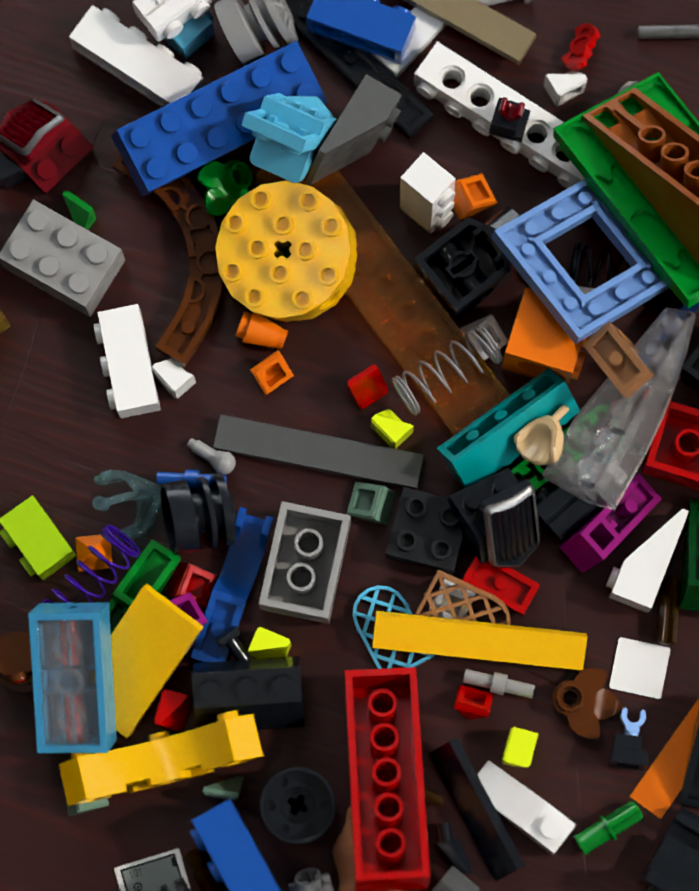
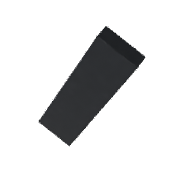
(476, 809)

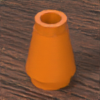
(260, 331)

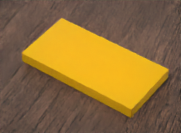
(146, 653)

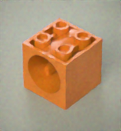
(541, 343)

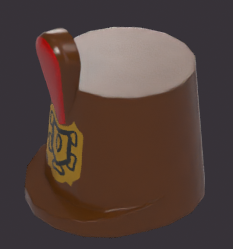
(16, 662)

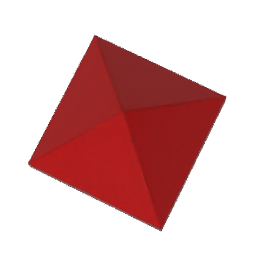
(473, 702)

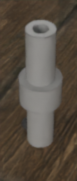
(498, 683)

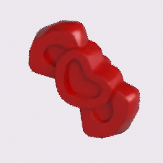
(581, 47)

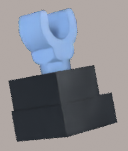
(627, 747)

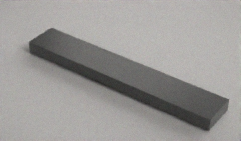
(318, 452)

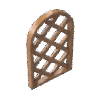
(460, 584)

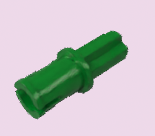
(608, 827)

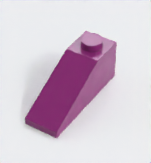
(608, 527)

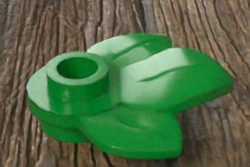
(222, 187)

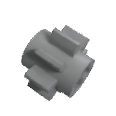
(311, 880)

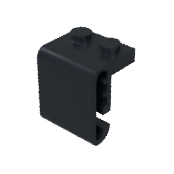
(677, 856)

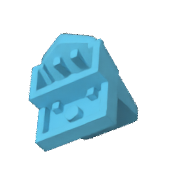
(288, 134)

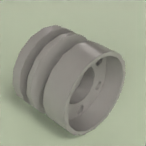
(253, 23)

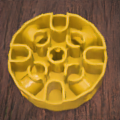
(253, 245)

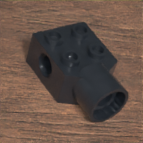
(466, 264)

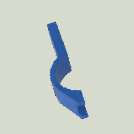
(233, 585)

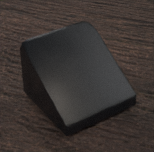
(10, 173)

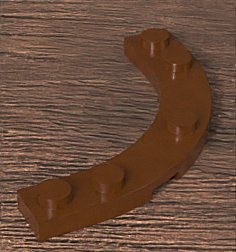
(204, 281)

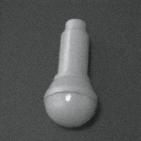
(222, 461)

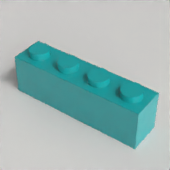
(489, 442)

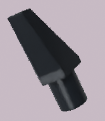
(451, 849)

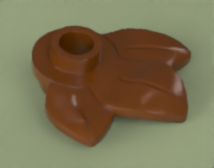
(591, 703)

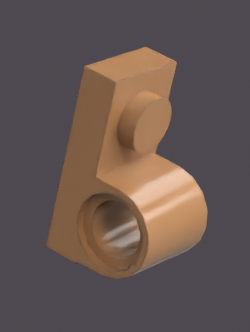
(618, 359)

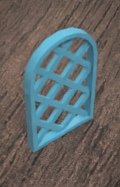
(368, 617)

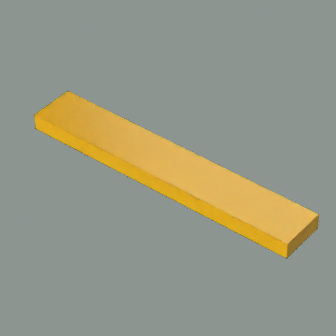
(479, 640)

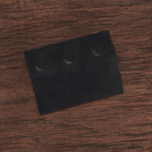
(253, 686)

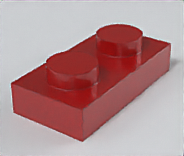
(504, 583)

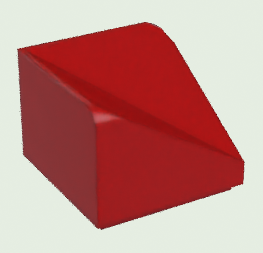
(172, 710)

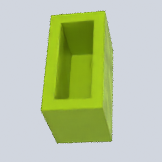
(36, 538)

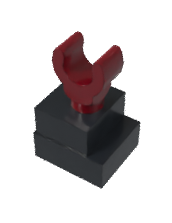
(509, 120)

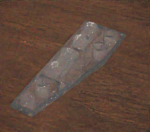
(616, 432)

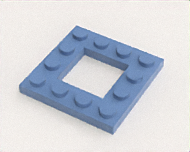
(578, 314)

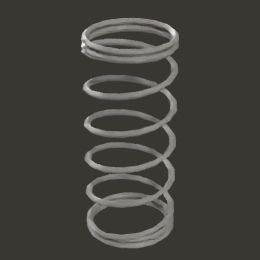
(487, 344)

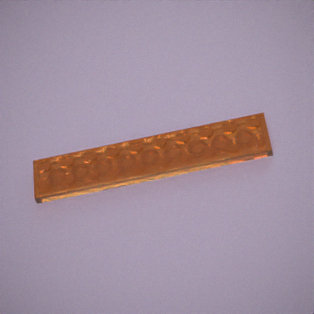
(408, 314)

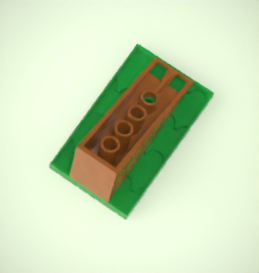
(645, 169)

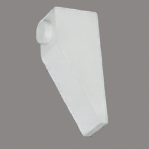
(645, 568)
(525, 809)

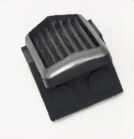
(499, 519)

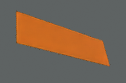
(666, 774)

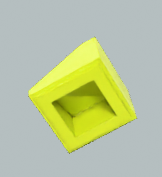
(391, 428)
(268, 645)
(519, 747)

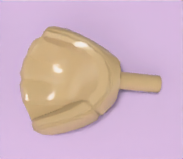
(542, 439)

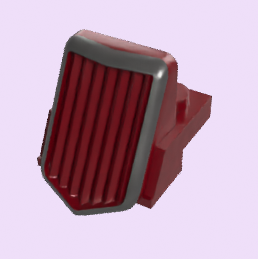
(42, 142)

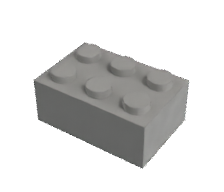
(61, 258)
(305, 562)

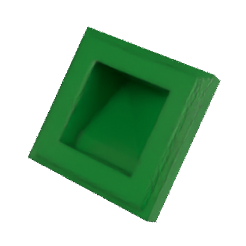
(80, 211)

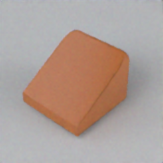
(472, 196)

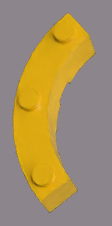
(161, 760)

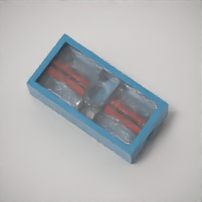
(72, 677)

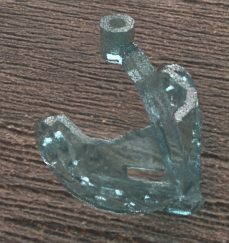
(144, 491)

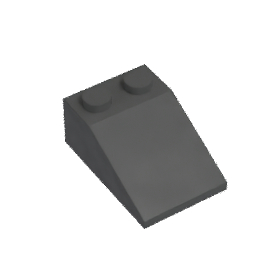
(362, 123)

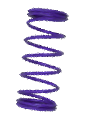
(124, 550)

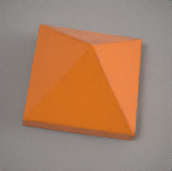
(272, 372)
(88, 557)

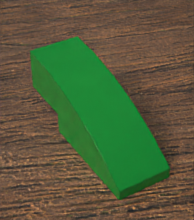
(151, 568)

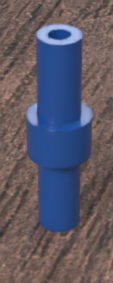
(189, 475)

